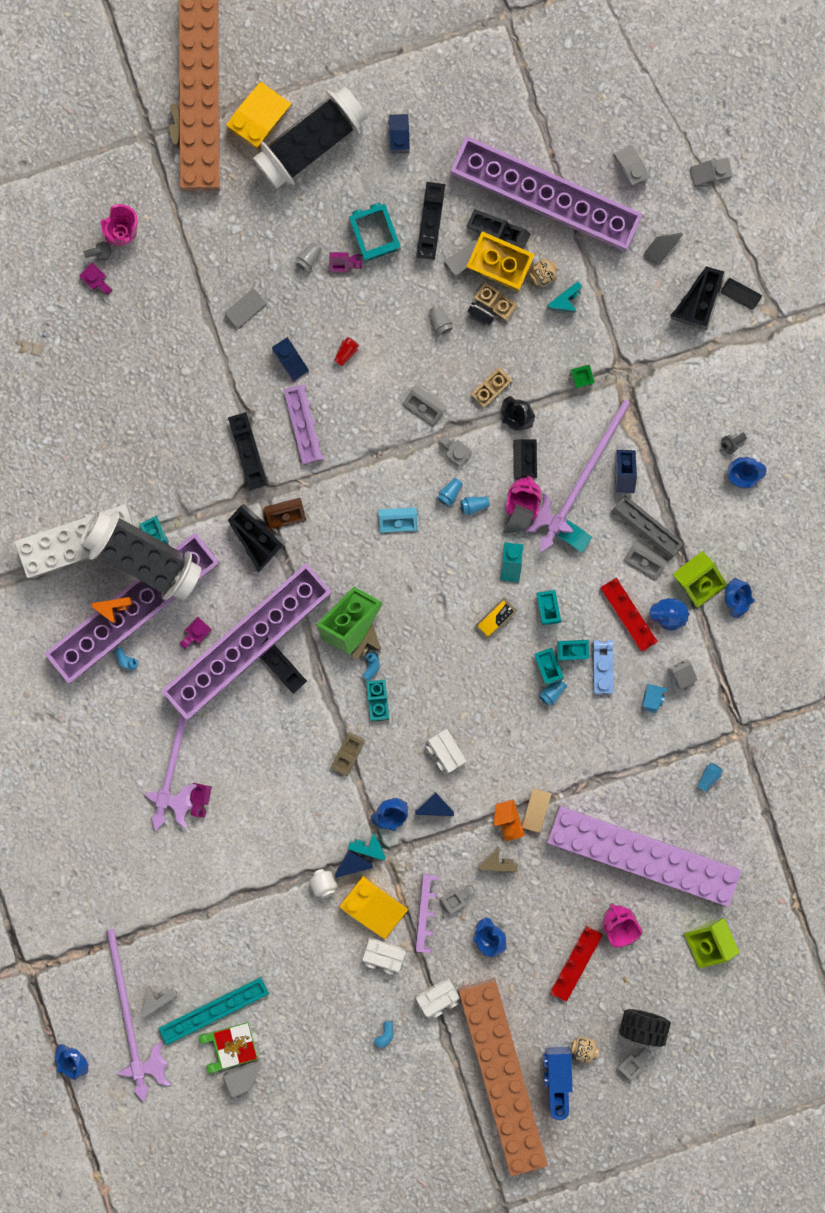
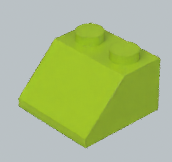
(700, 579)
(712, 943)

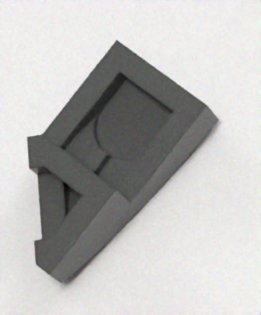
(662, 245)
(518, 520)

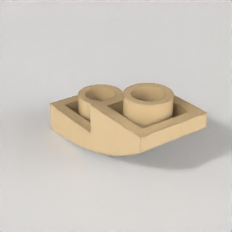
(493, 298)
(491, 387)
(536, 810)

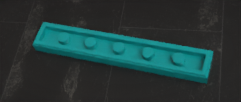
(213, 1010)

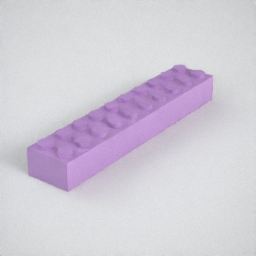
(545, 194)
(100, 636)
(242, 643)
(643, 855)

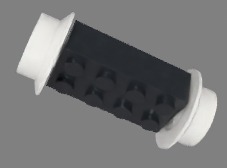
(310, 137)
(140, 555)

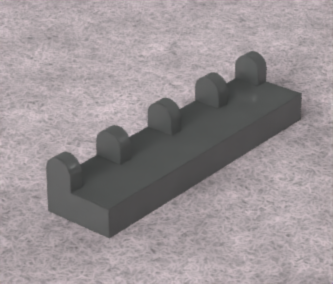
(647, 527)

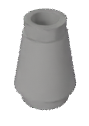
(308, 257)
(440, 320)

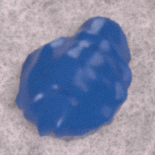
(745, 472)
(738, 597)
(670, 613)
(390, 814)
(489, 938)
(70, 1062)

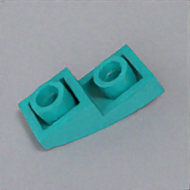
(578, 539)
(377, 700)

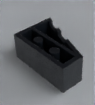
(700, 301)
(256, 536)

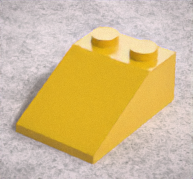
(258, 115)
(500, 261)
(373, 907)

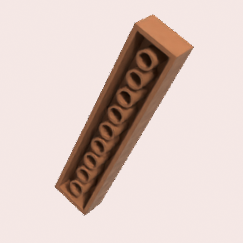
(199, 95)
(503, 1077)

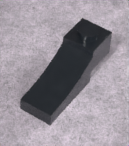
(498, 228)

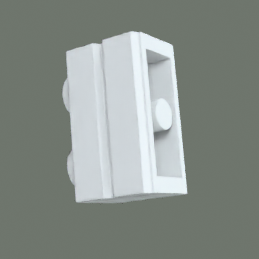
(446, 750)
(383, 955)
(438, 997)

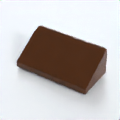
(285, 513)

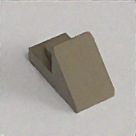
(370, 638)
(492, 863)

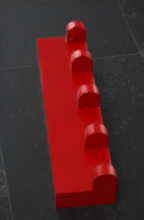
(628, 614)
(576, 963)

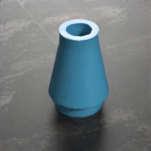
(449, 493)
(471, 505)
(552, 693)
(710, 775)

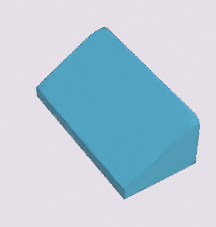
(398, 520)

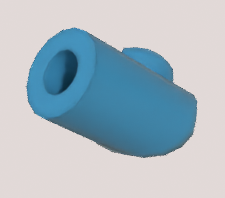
(125, 661)
(373, 665)
(386, 1037)

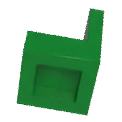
(582, 376)

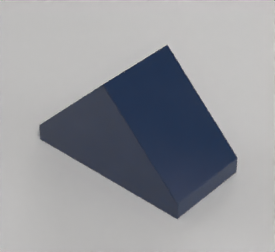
(434, 806)
(352, 864)

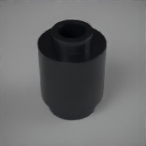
(481, 313)

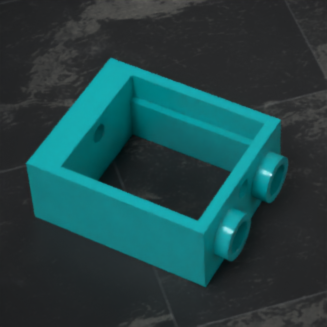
(381, 250)

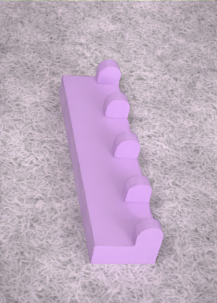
(303, 424)
(423, 913)

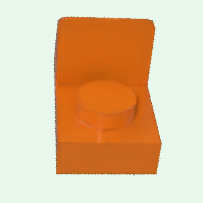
(106, 608)
(509, 820)

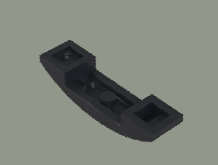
(430, 220)
(248, 451)
(283, 668)

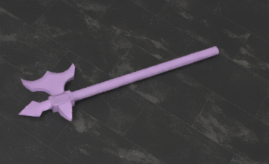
(558, 522)
(180, 802)
(155, 1064)

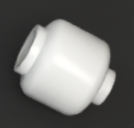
(323, 883)

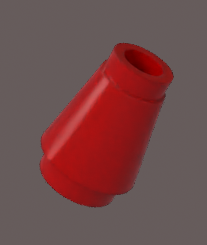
(346, 351)

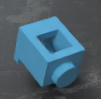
(653, 698)

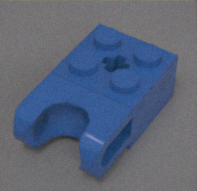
(558, 1080)

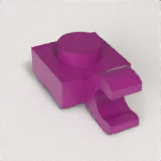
(341, 261)
(94, 278)
(196, 631)
(200, 796)

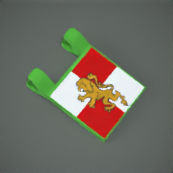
(232, 1045)

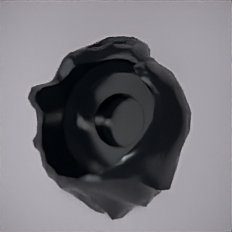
(517, 414)

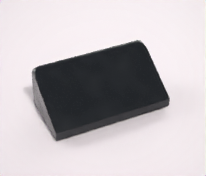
(741, 293)
(525, 458)

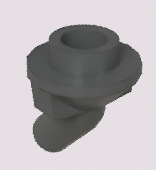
(102, 249)
(729, 444)

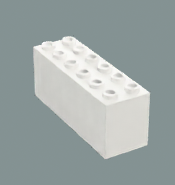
(60, 545)

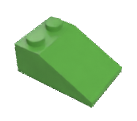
(349, 620)

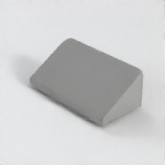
(459, 261)
(245, 308)
(424, 405)
(646, 559)

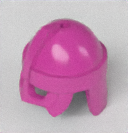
(120, 226)
(524, 493)
(621, 926)

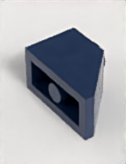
(399, 133)
(290, 359)
(625, 471)

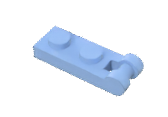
(603, 667)

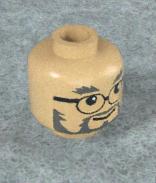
(543, 272)
(584, 1050)

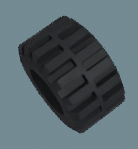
(644, 1027)

